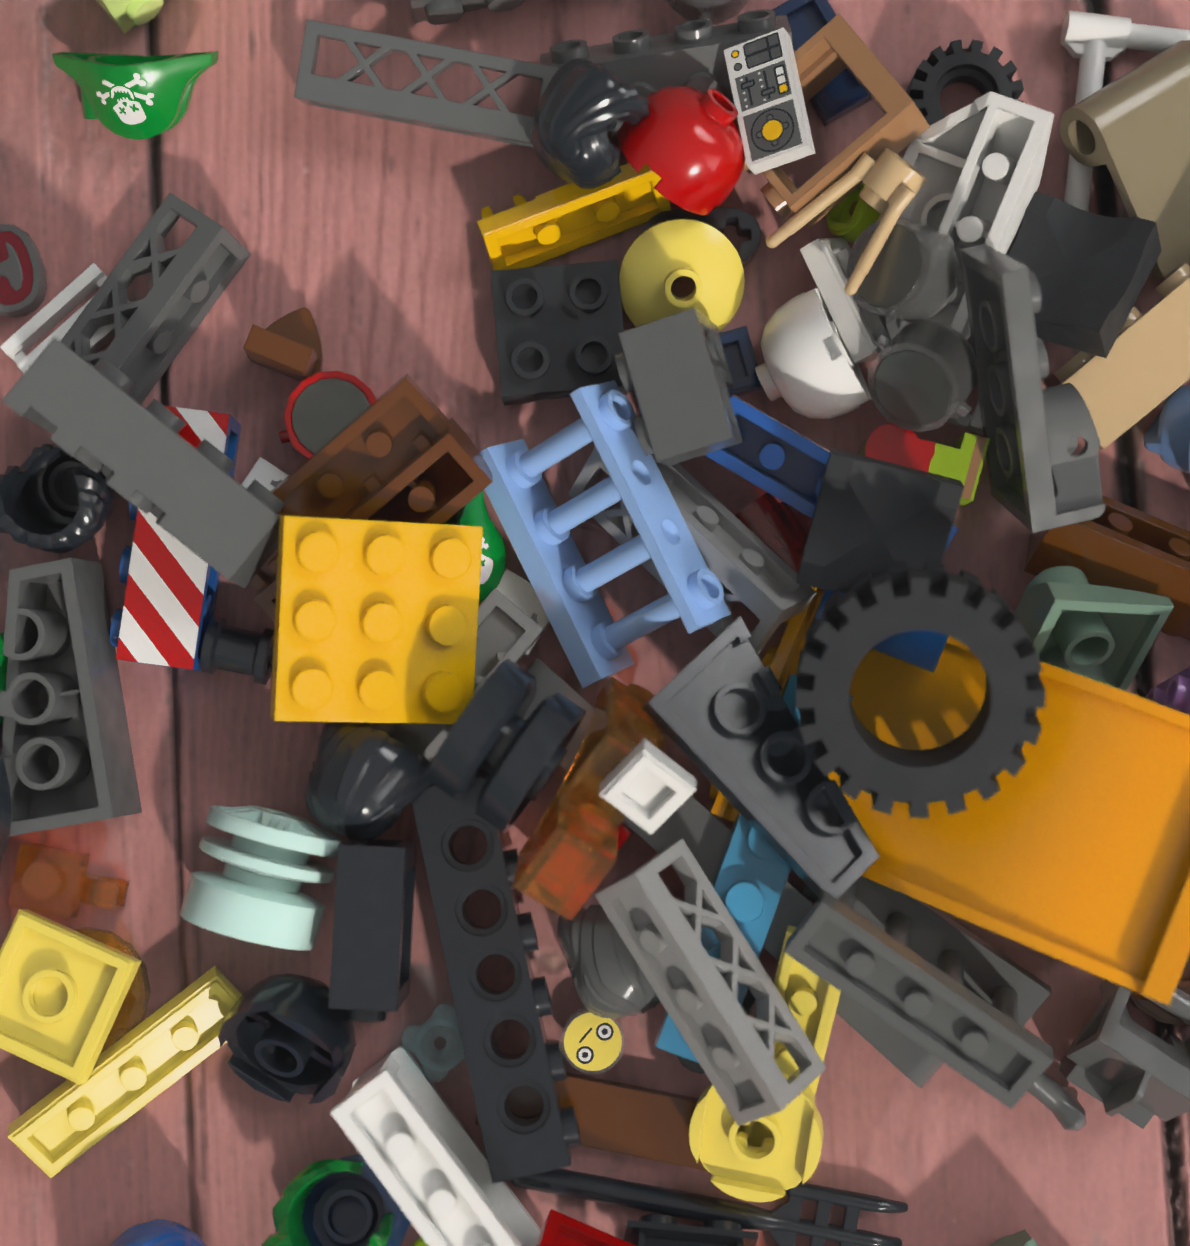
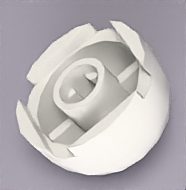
(809, 361)

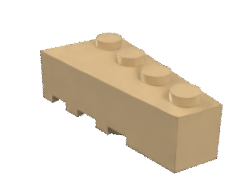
(1143, 364)

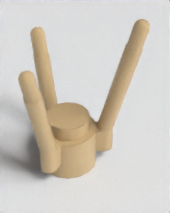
(888, 189)

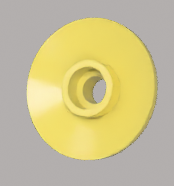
(677, 250)

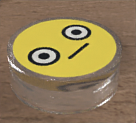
(592, 1042)

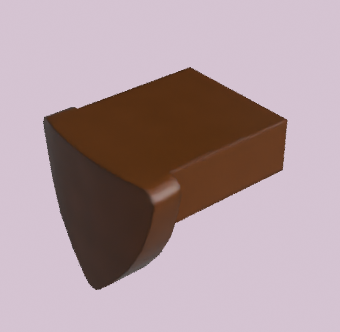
(287, 345)

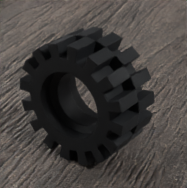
(961, 66)

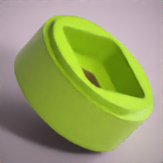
(851, 216)

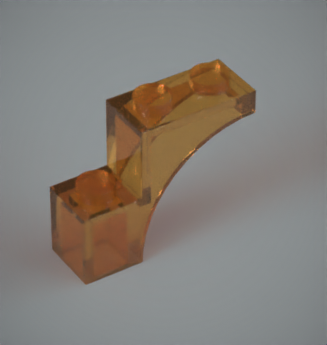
(579, 830)

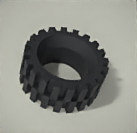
(902, 603)

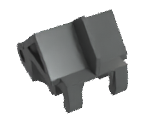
(1128, 1064)

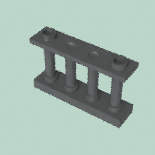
(928, 983)

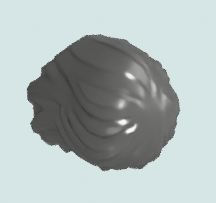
(603, 967)

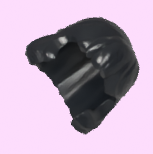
(575, 119)
(53, 501)
(362, 780)

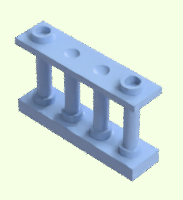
(552, 560)

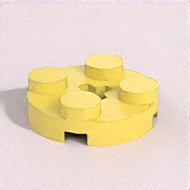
(752, 1171)

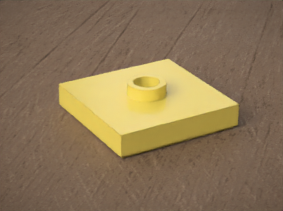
(59, 994)

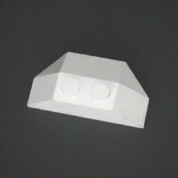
(980, 180)

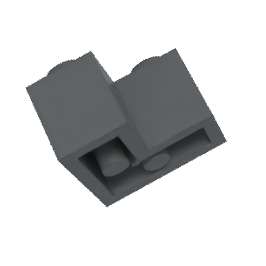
(680, 387)

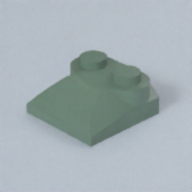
(1090, 627)

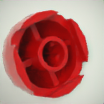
(689, 144)

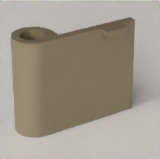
(1144, 139)

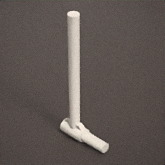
(1094, 41)

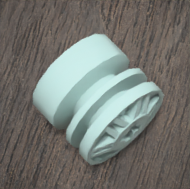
(262, 877)

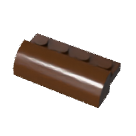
(386, 465)

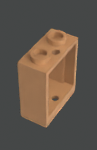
(818, 63)

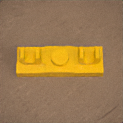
(569, 218)

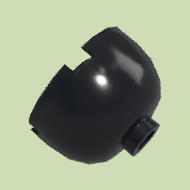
(289, 1038)

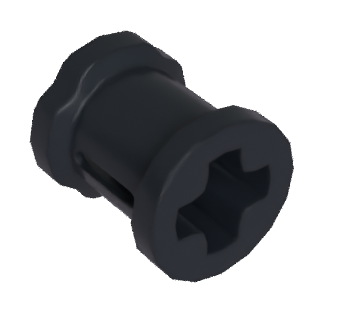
(237, 650)

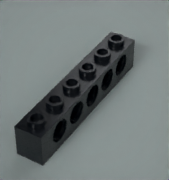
(511, 1144)

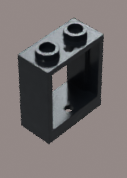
(372, 927)

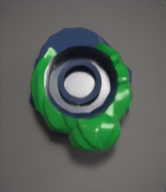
(337, 1206)

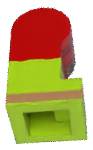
(904, 448)

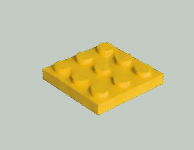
(375, 621)

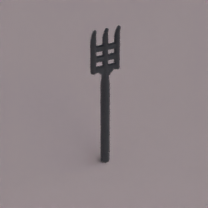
(781, 1222)

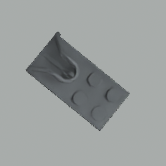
(1027, 426)

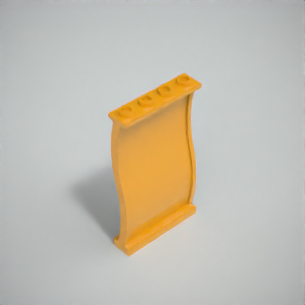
(1072, 851)

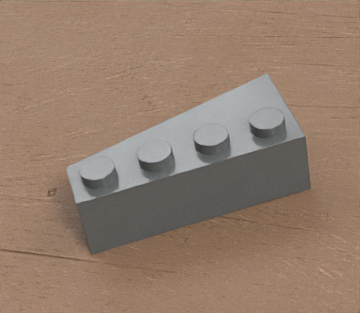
(150, 461)
(63, 701)

